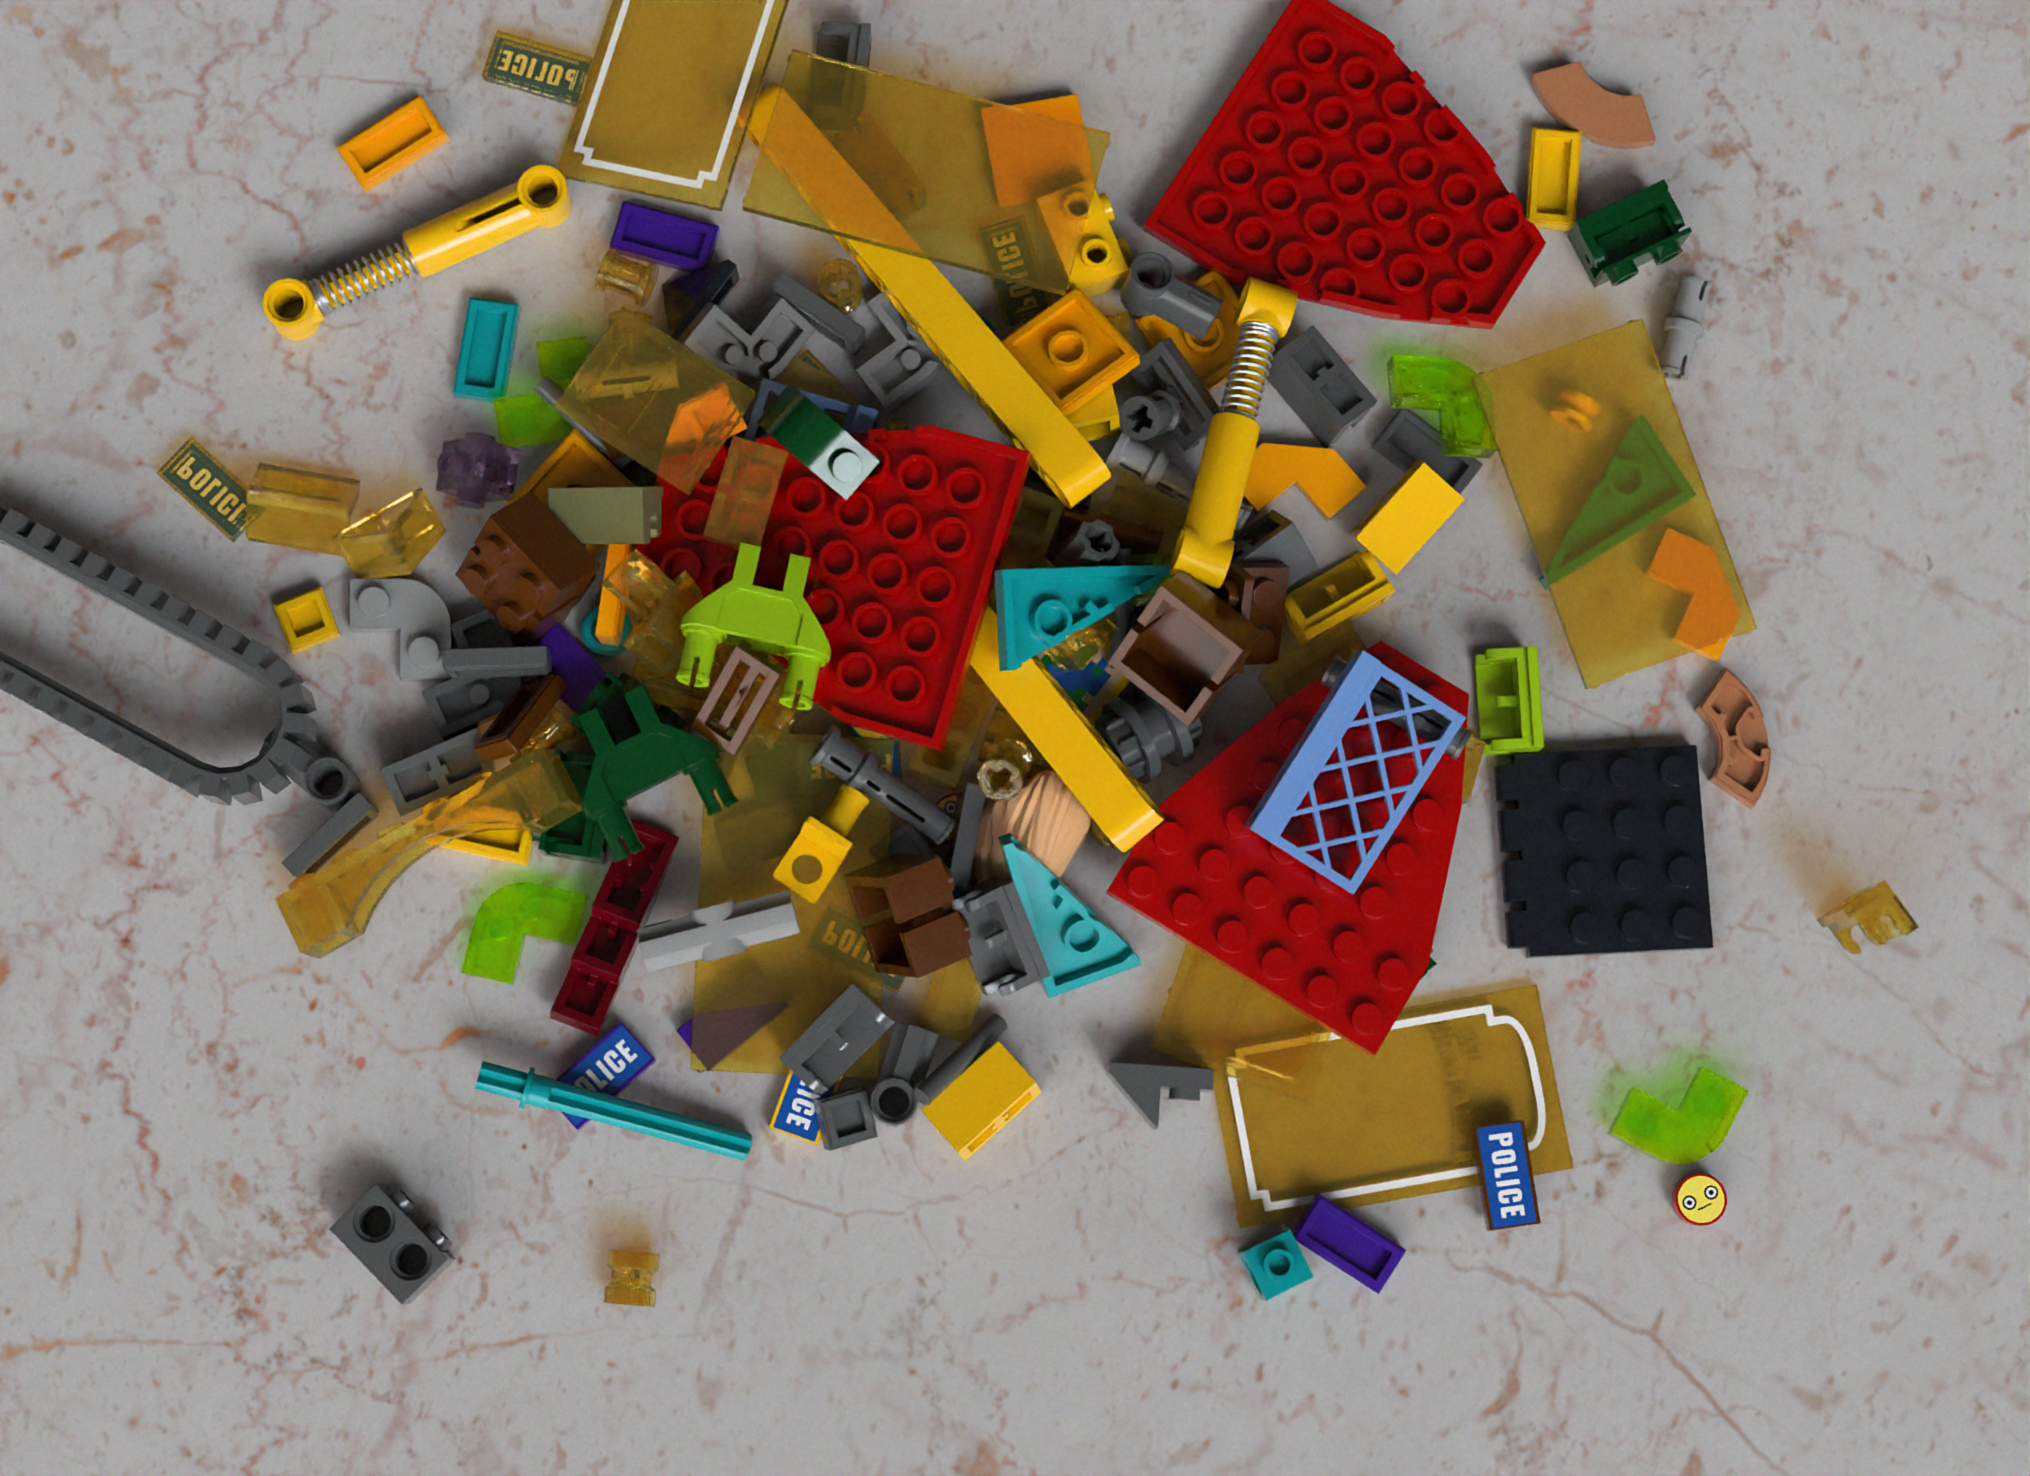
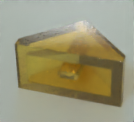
(392, 538)

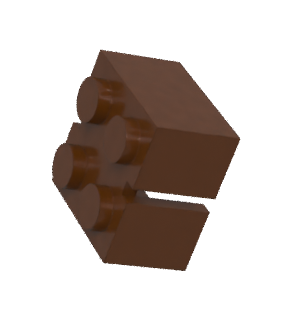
(527, 569)
(1188, 650)
(923, 928)

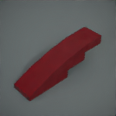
(611, 931)

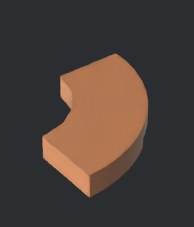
(1588, 108)
(1739, 738)

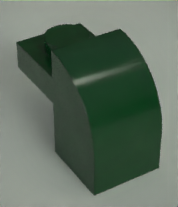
(818, 441)

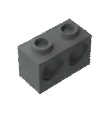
(384, 1253)

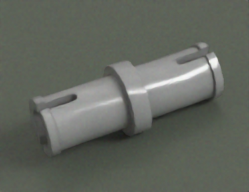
(1684, 327)

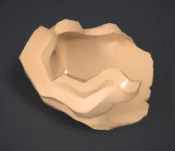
(1041, 817)

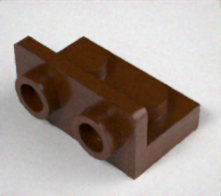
(1259, 595)

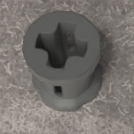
(1150, 415)

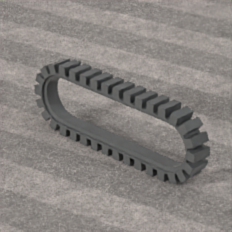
(191, 626)

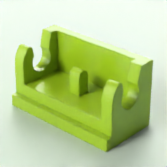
(1509, 701)

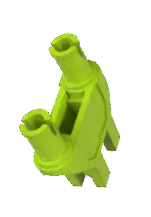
(766, 619)

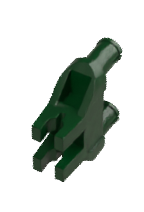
(642, 763)

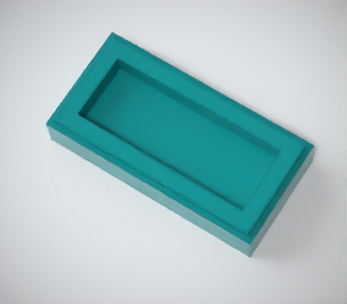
(486, 349)

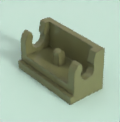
(609, 513)

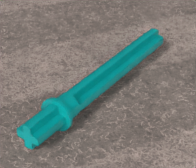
(611, 1110)

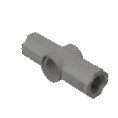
(718, 931)

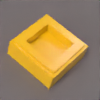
(307, 620)

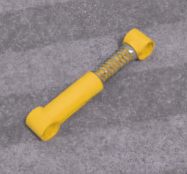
(424, 250)
(1206, 538)

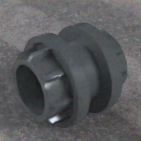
(1146, 735)

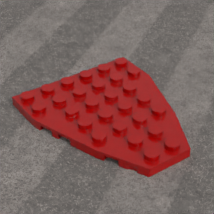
(1348, 184)
(891, 570)
(1273, 917)

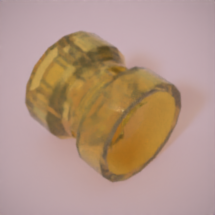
(627, 1290)

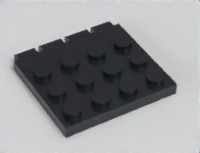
(1604, 852)

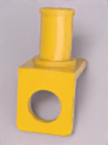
(824, 841)

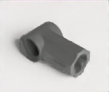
(1170, 296)
(1088, 546)
(315, 772)
(904, 1068)

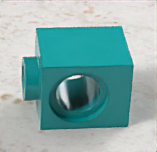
(1275, 1264)

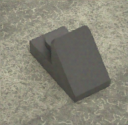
(1143, 1083)

